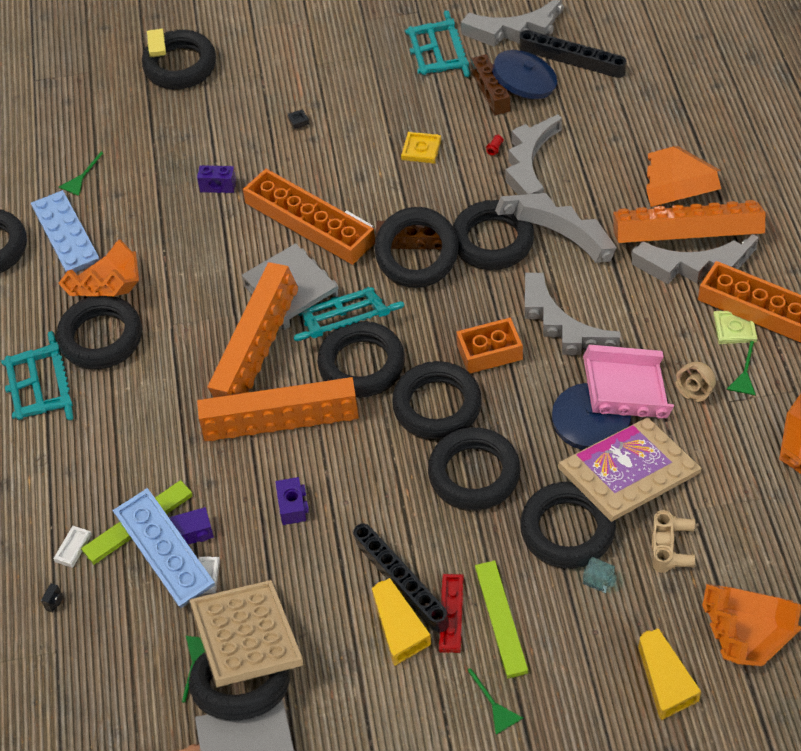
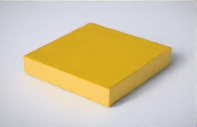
(421, 147)

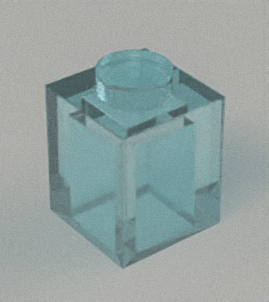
(599, 575)

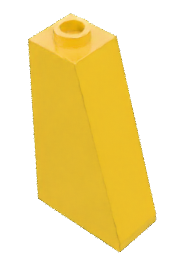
(400, 624)
(667, 677)

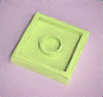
(733, 328)

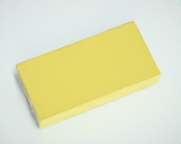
(156, 42)

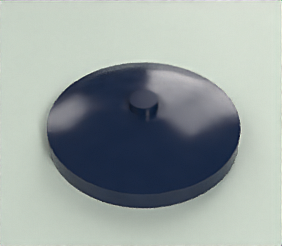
(524, 74)
(578, 424)

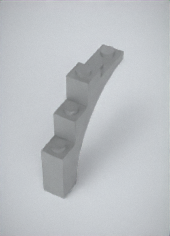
(494, 29)
(527, 143)
(559, 324)

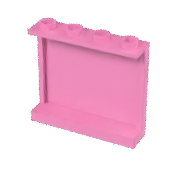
(626, 381)

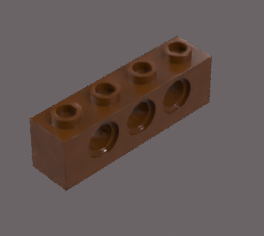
(493, 91)
(414, 237)

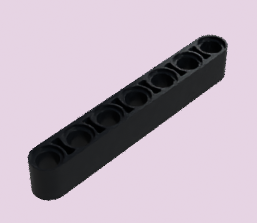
(573, 54)
(405, 583)

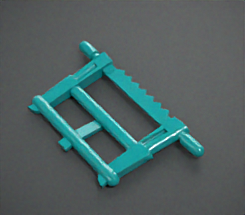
(440, 65)
(372, 299)
(40, 406)

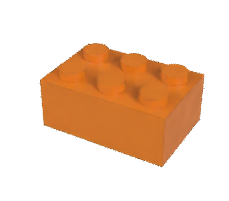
(489, 345)

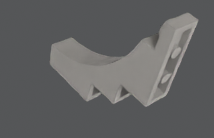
(564, 220)
(692, 265)

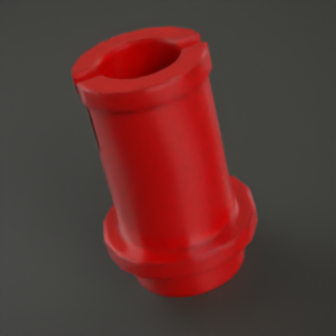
(493, 147)

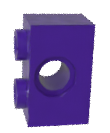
(216, 179)
(291, 511)

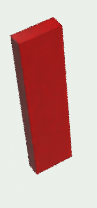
(453, 602)

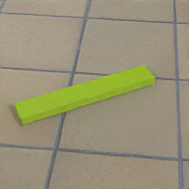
(117, 535)
(501, 619)

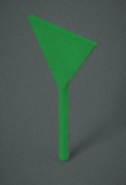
(74, 185)
(743, 383)
(196, 650)
(502, 716)

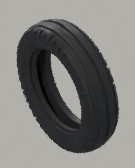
(186, 77)
(15, 247)
(486, 258)
(430, 274)
(363, 332)
(100, 357)
(436, 372)
(474, 439)
(558, 555)
(237, 706)

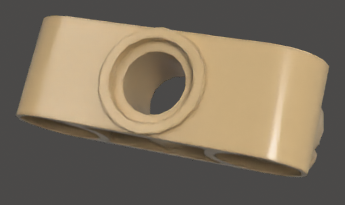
(664, 542)

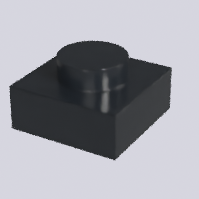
(298, 119)
(52, 597)

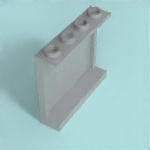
(311, 280)
(260, 733)

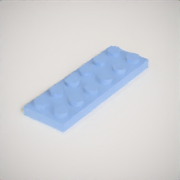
(65, 232)
(164, 548)

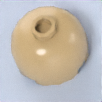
(695, 381)

